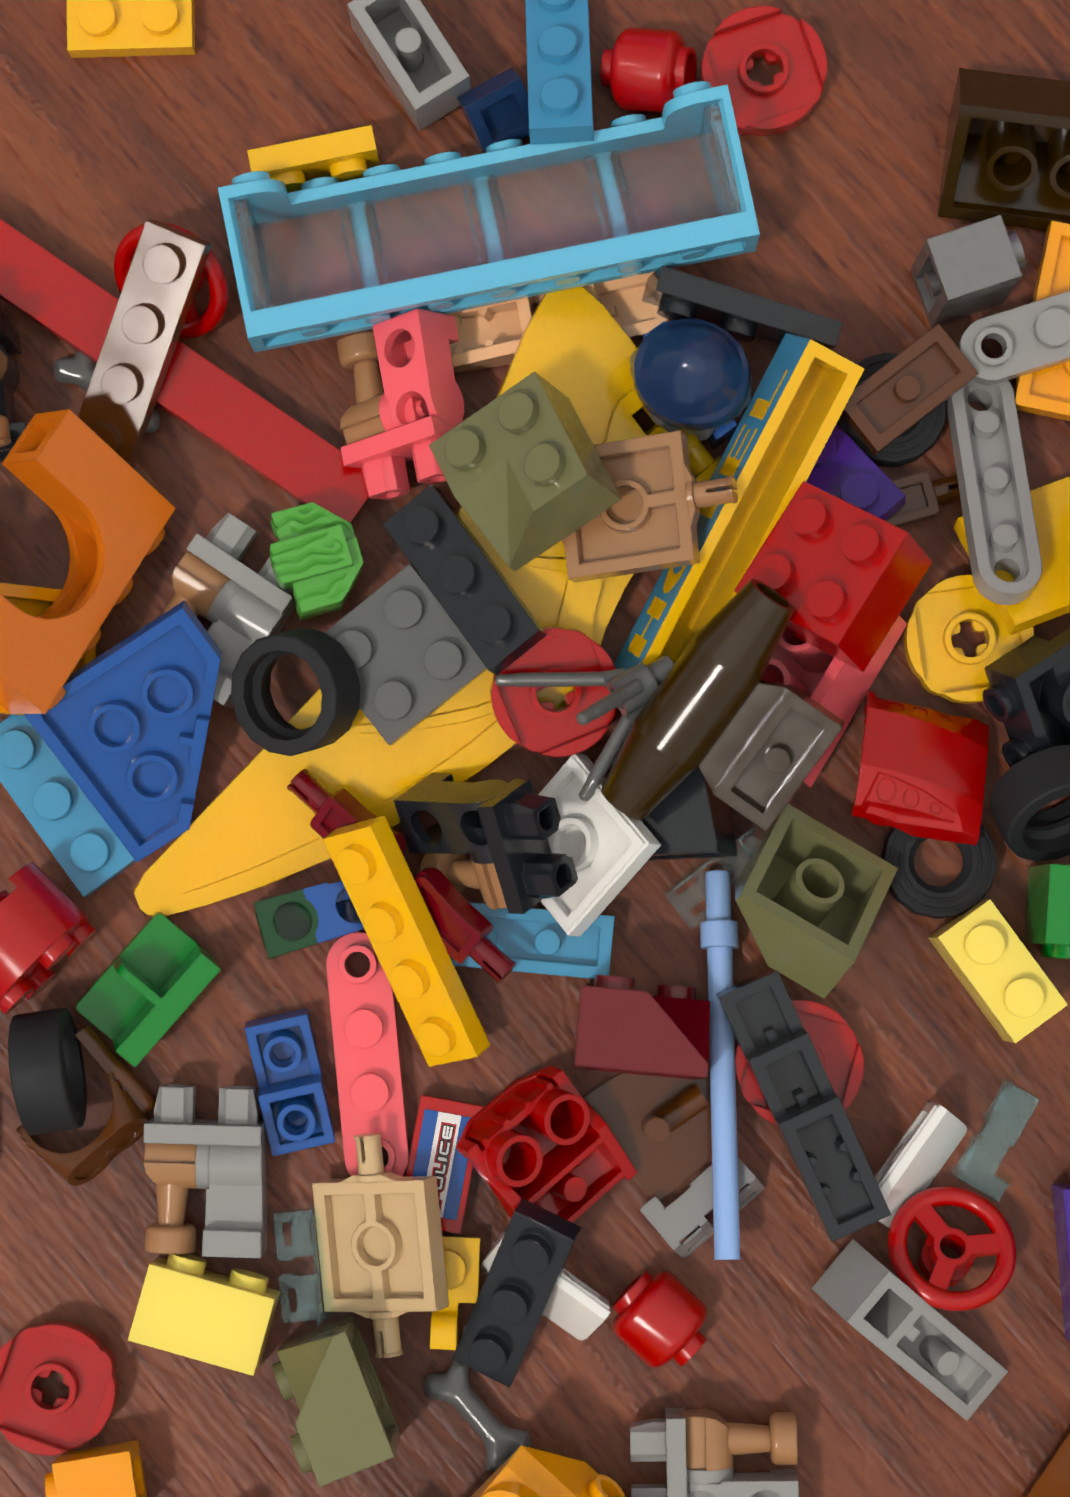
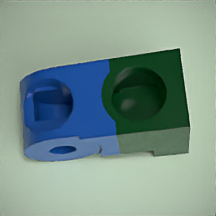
(305, 918)

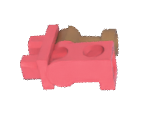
(402, 402)

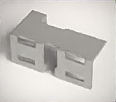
(691, 1207)

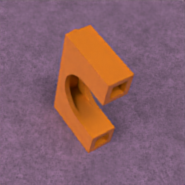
(110, 527)

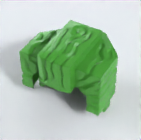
(315, 558)

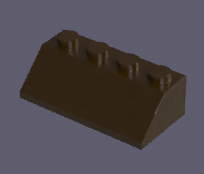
(1007, 150)

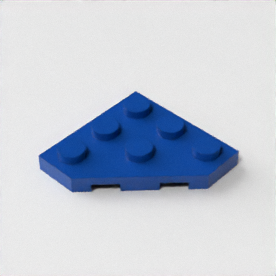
(139, 728)

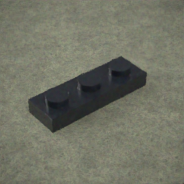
(734, 310)
(464, 580)
(516, 1292)

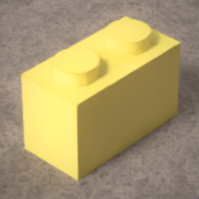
(997, 971)
(205, 1313)

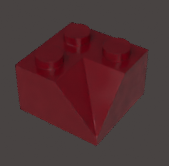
(642, 1032)

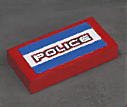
(435, 1154)

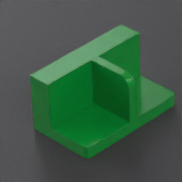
(148, 987)

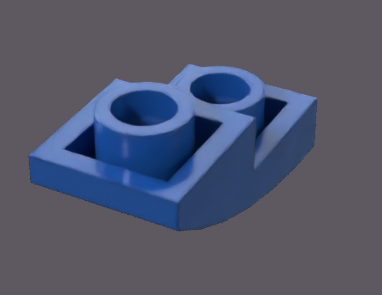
(290, 1082)

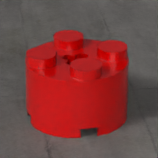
(35, 933)

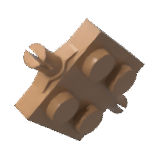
(657, 513)

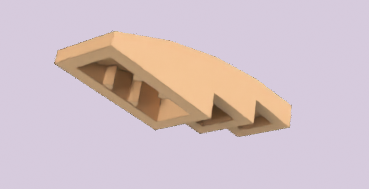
(493, 332)

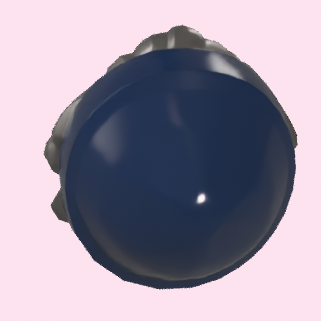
(691, 376)

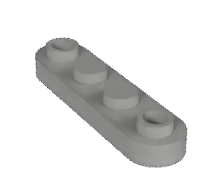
(1030, 337)
(994, 492)

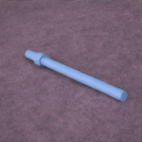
(719, 938)

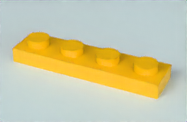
(406, 941)

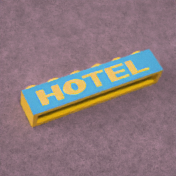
(769, 460)

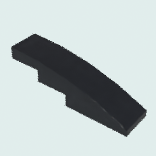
(803, 1104)

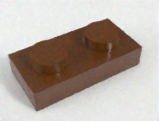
(908, 389)

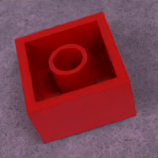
(839, 572)

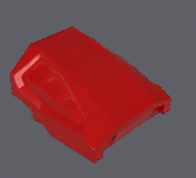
(922, 771)
(544, 1146)

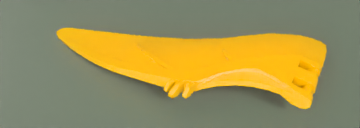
(262, 829)

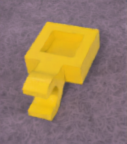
(462, 1277)

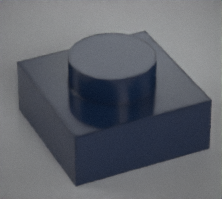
(497, 109)

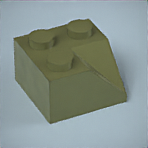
(525, 470)
(811, 899)
(341, 1402)

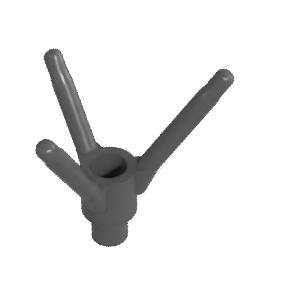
(627, 690)

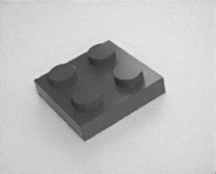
(405, 654)

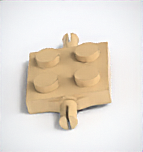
(380, 1244)

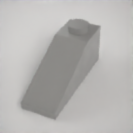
(909, 1330)

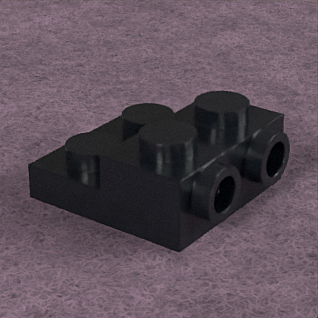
(1031, 695)

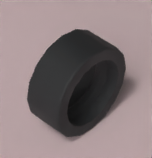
(254, 700)
(1023, 792)
(47, 1071)

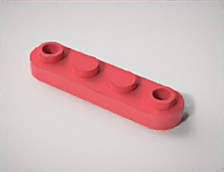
(367, 1054)

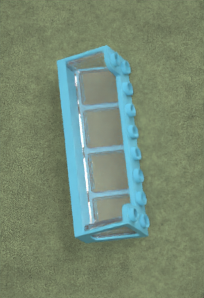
(490, 223)

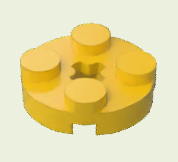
(929, 647)

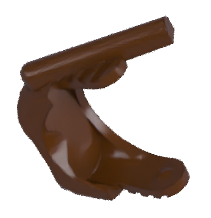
(123, 1128)

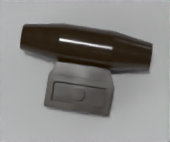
(718, 715)

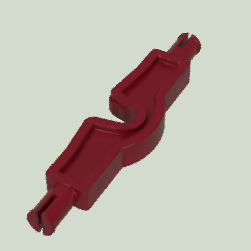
(457, 921)

